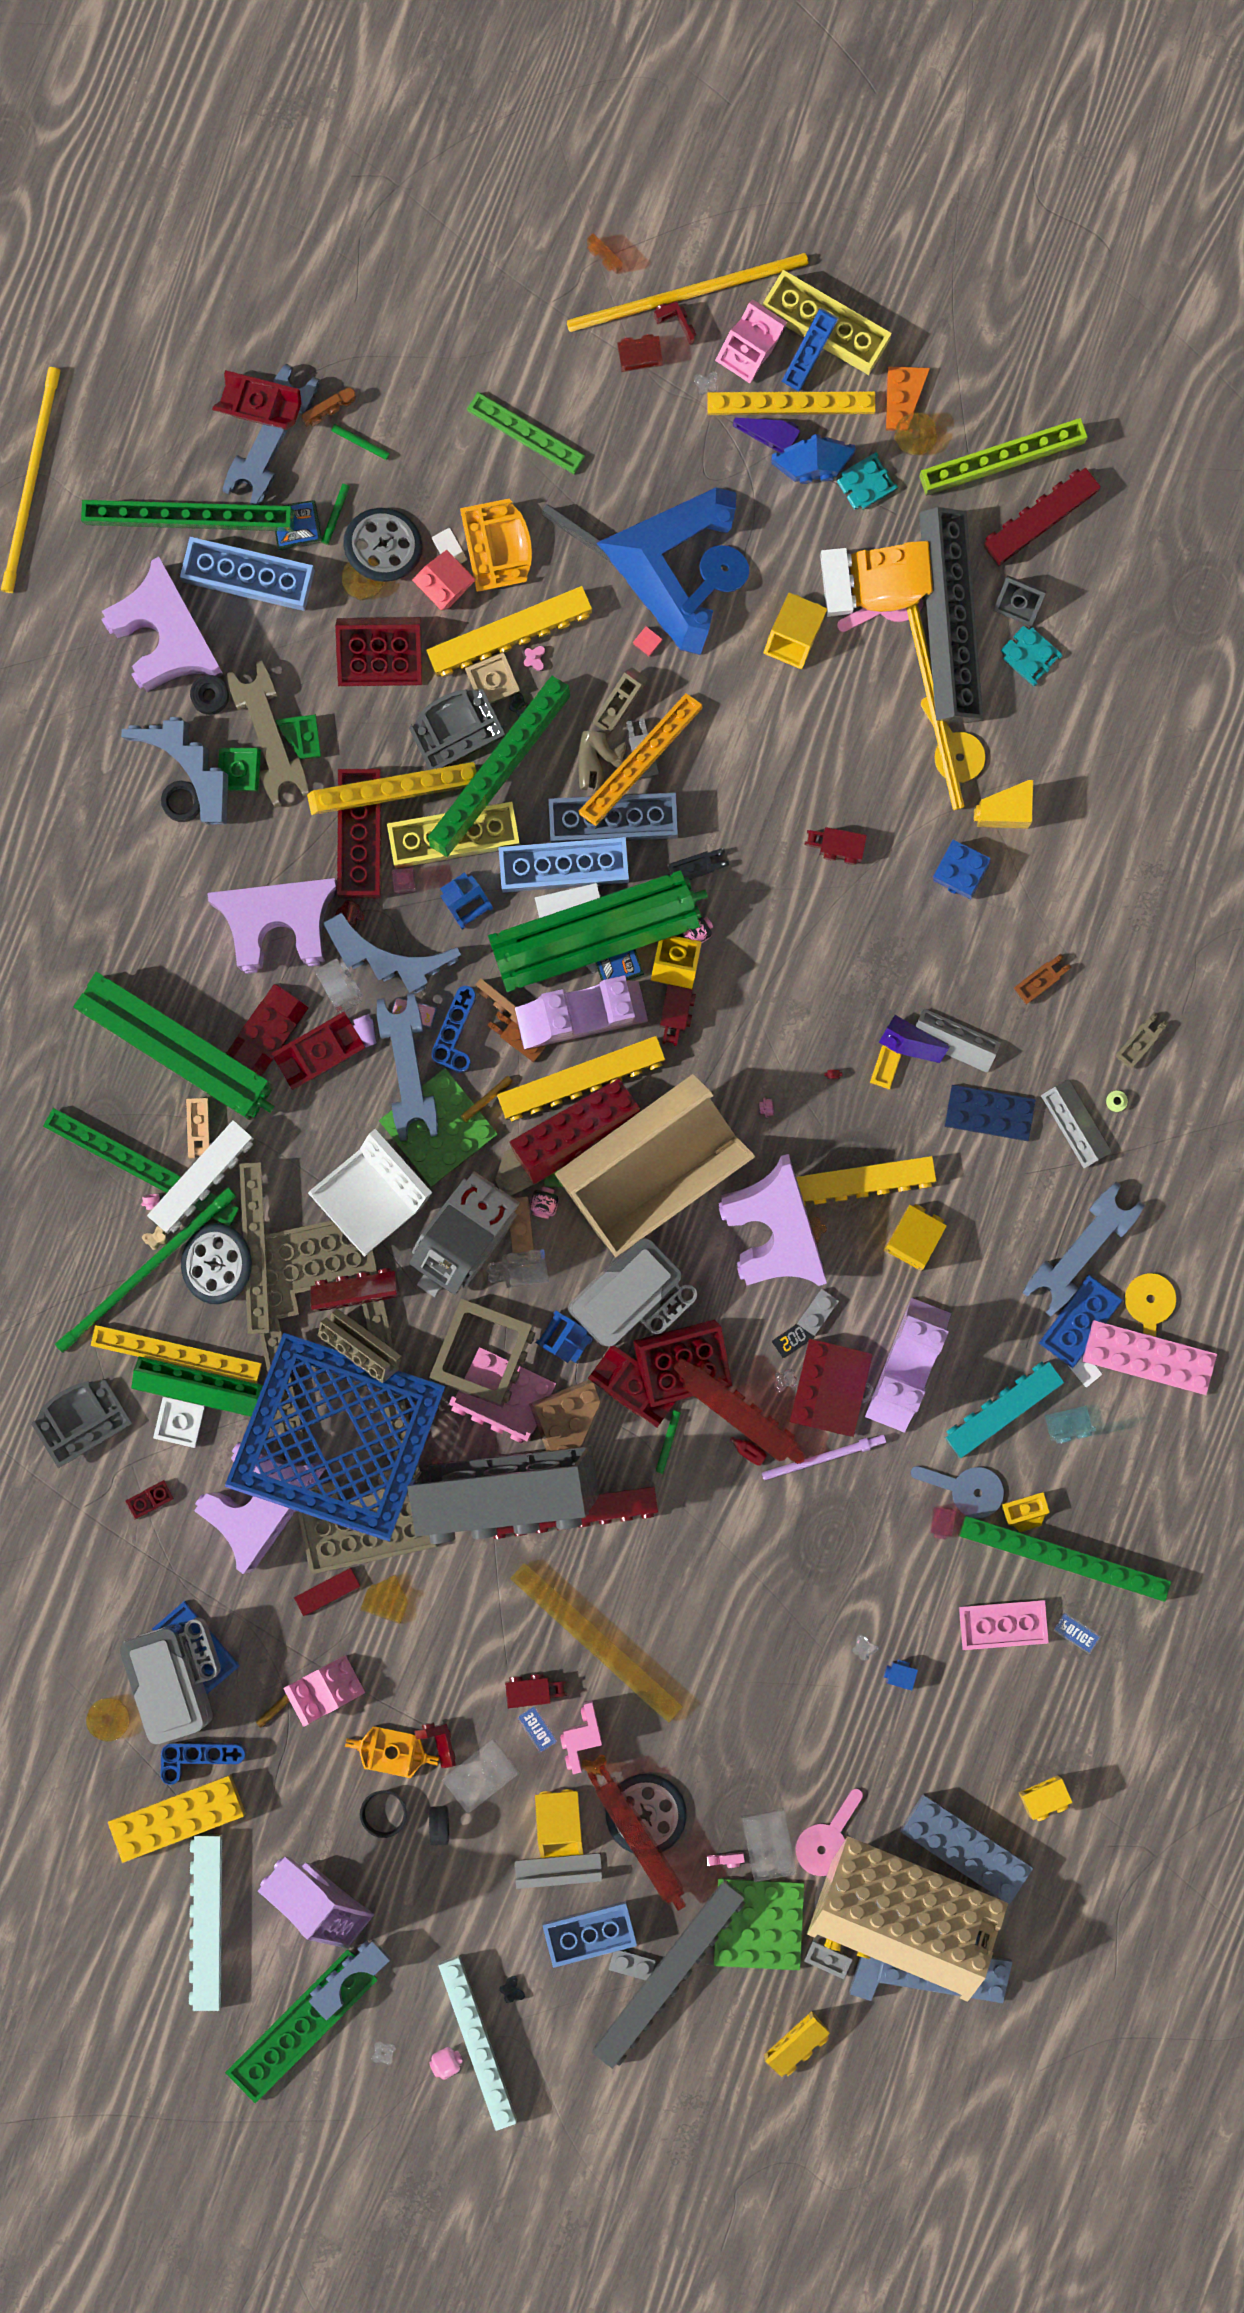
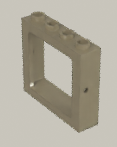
(511, 1374)

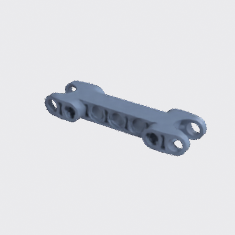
(255, 467)
(413, 1103)
(1059, 1277)

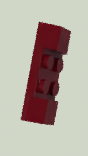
(259, 401)
(267, 1029)
(318, 1050)
(622, 1380)

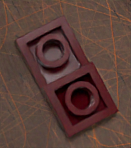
(149, 1499)

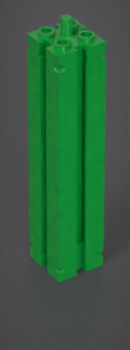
(596, 930)
(174, 1047)

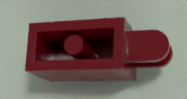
(838, 845)
(676, 1011)
(531, 1691)

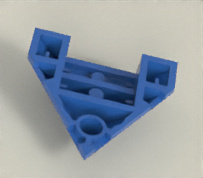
(814, 459)

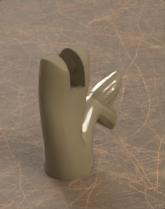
(588, 762)

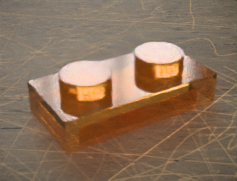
(597, 247)

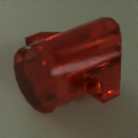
(351, 912)

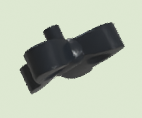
(518, 704)
(510, 1990)

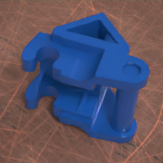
(460, 893)
(570, 1342)

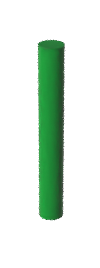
(360, 442)
(335, 514)
(668, 1442)

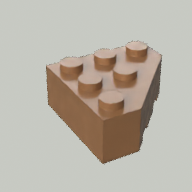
(566, 1415)

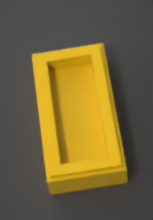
(885, 1068)

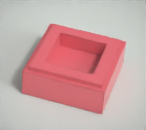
(647, 641)

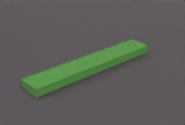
(526, 433)

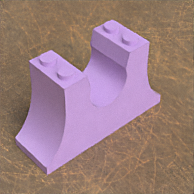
(180, 644)
(260, 909)
(581, 1013)
(780, 1206)
(909, 1365)
(257, 1524)
(314, 1903)

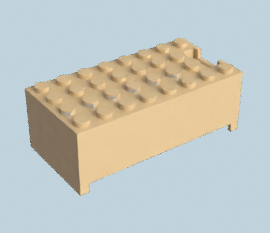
(908, 1917)

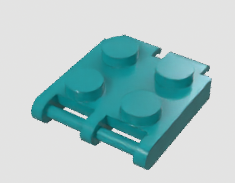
(866, 482)
(1030, 654)

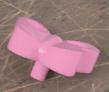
(533, 658)

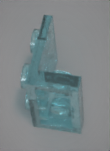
(1069, 1423)

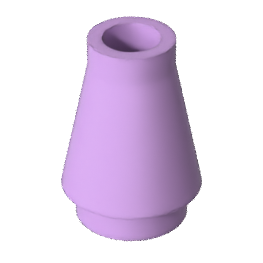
(365, 1029)

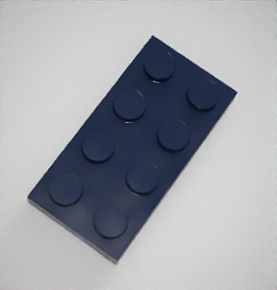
(990, 1113)

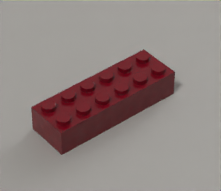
(359, 843)
(573, 1130)

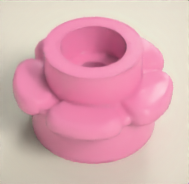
(766, 1107)
(150, 1201)

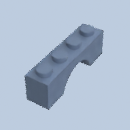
(369, 1960)

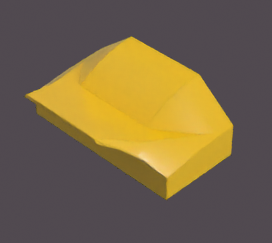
(1026, 1512)

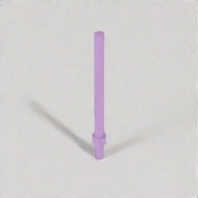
(863, 1444)

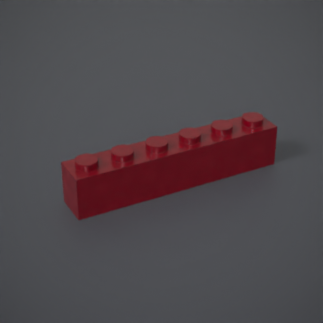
(1042, 516)

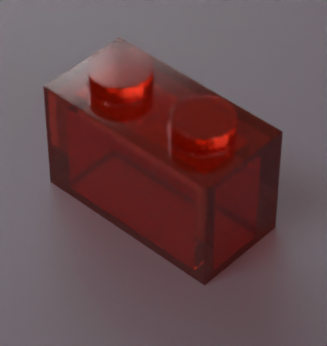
(639, 353)

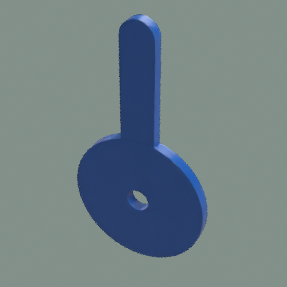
(717, 578)

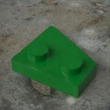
(302, 735)

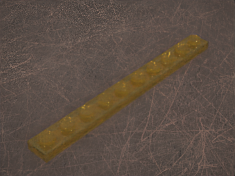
(596, 1642)

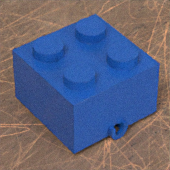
(961, 869)

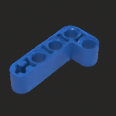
(457, 1026)
(203, 1758)

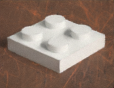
(179, 1422)

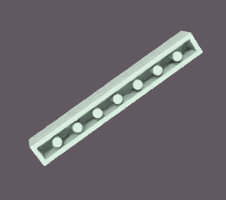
(207, 1922)
(477, 2042)

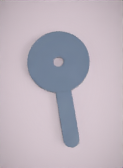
(964, 1487)

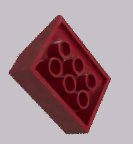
(379, 651)
(354, 1291)
(659, 1354)
(831, 1388)

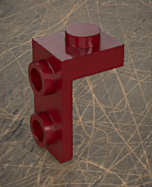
(667, 311)
(443, 1742)

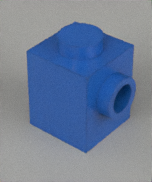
(900, 1674)

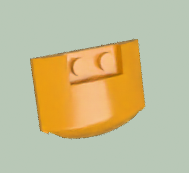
(497, 544)
(892, 576)

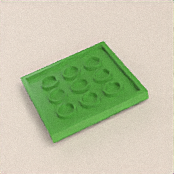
(456, 1138)
(765, 1929)

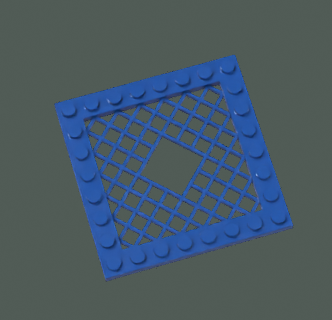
(379, 1524)

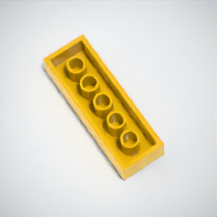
(176, 1818)

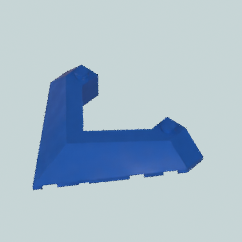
(639, 559)

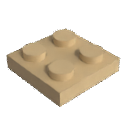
(493, 677)

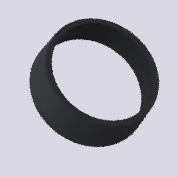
(369, 1829)

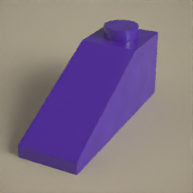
(772, 433)
(912, 1041)

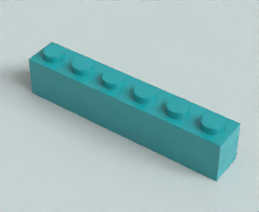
(1004, 1409)

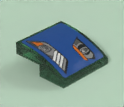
(306, 527)
(620, 965)

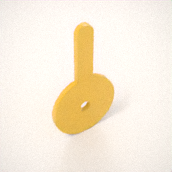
(963, 744)
(1147, 1312)

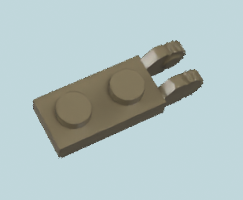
(1139, 1042)

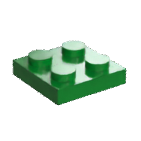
(242, 767)

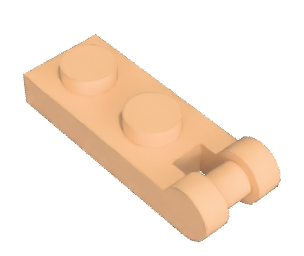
(197, 1125)

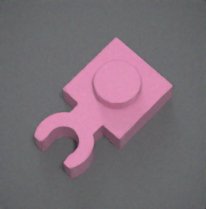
(731, 1859)

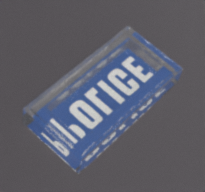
(1077, 1633)
(537, 1729)

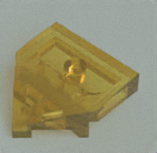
(386, 1600)

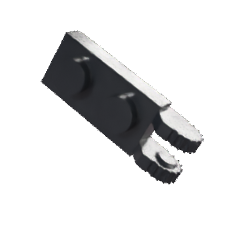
(698, 864)

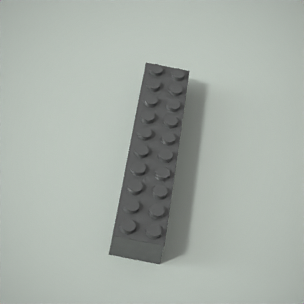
(952, 617)

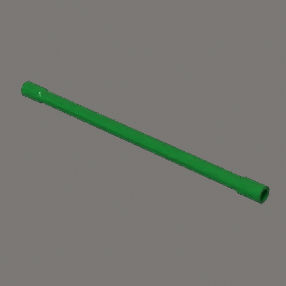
(73, 1335)

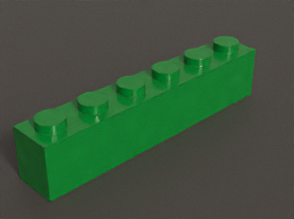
(195, 1386)

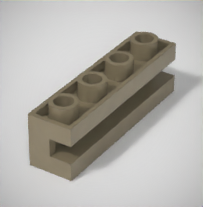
(359, 1346)

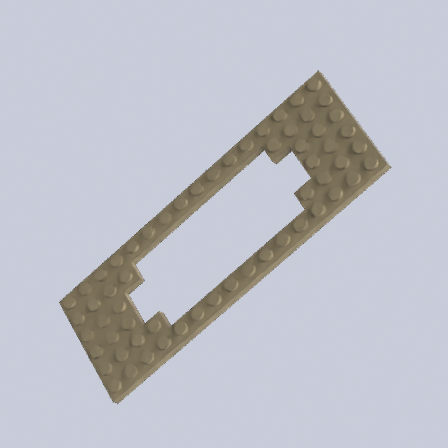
(293, 1265)

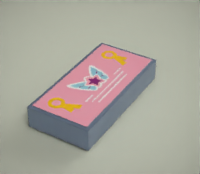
(427, 1012)

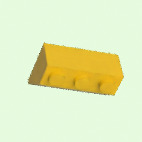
(797, 2045)

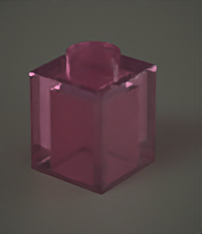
(404, 880)
(942, 1522)

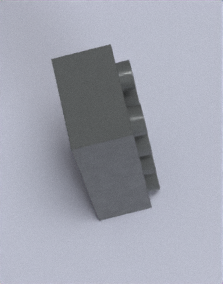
(503, 1493)

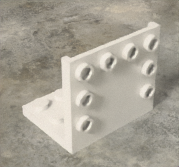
(371, 1194)

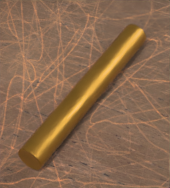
(486, 1098)
(273, 1711)

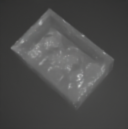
(341, 991)
(480, 1775)
(769, 1845)

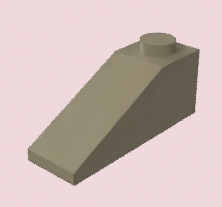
(620, 700)

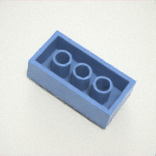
(589, 1934)

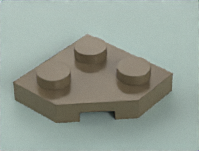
(511, 1175)

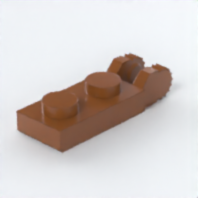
(329, 406)
(1040, 980)
(513, 1037)

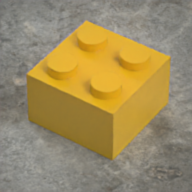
(676, 961)
(1045, 1798)

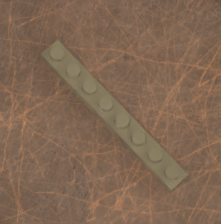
(254, 1234)

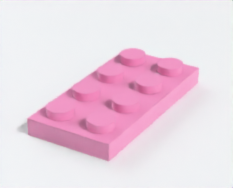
(1003, 1625)

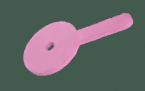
(864, 615)
(826, 1836)

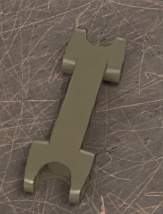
(255, 698)

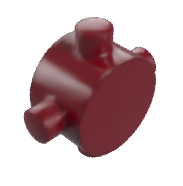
(833, 1074)

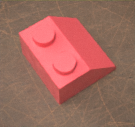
(444, 580)

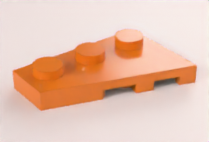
(903, 392)

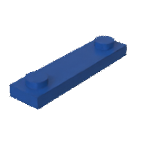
(810, 349)

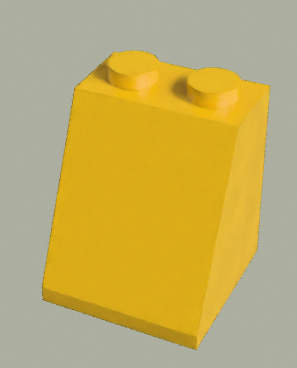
(795, 630)
(1007, 808)
(915, 1237)
(558, 1824)

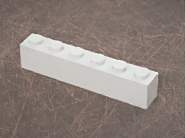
(200, 1177)

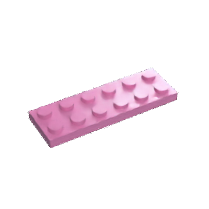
(1149, 1357)

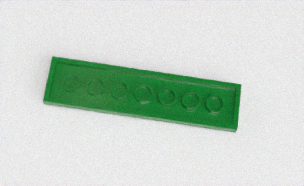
(294, 2034)

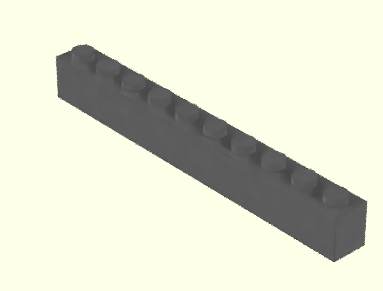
(668, 1974)

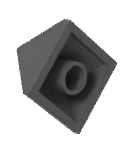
(1019, 600)

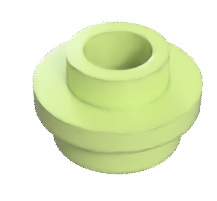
(1113, 1107)

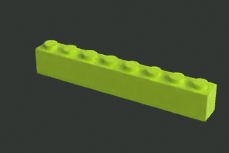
(1003, 456)

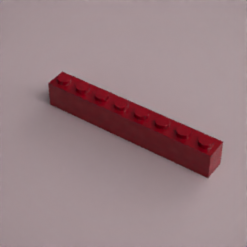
(607, 1507)

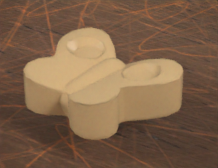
(156, 1238)

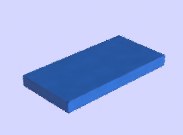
(1072, 1327)
(228, 1664)

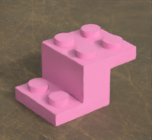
(751, 341)
(324, 1690)
(581, 1737)

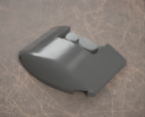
(455, 727)
(79, 1420)

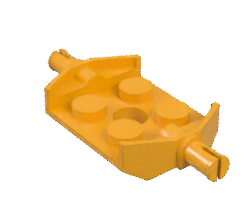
(374, 1757)

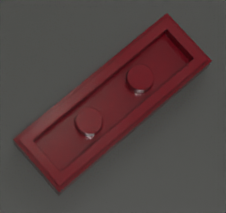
(327, 1591)

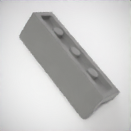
(964, 1043)
(1076, 1123)
(558, 1871)

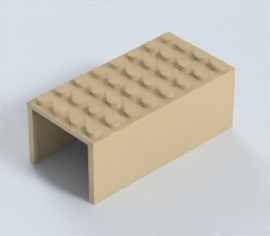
(653, 1165)

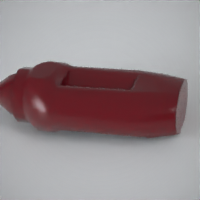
(749, 1451)

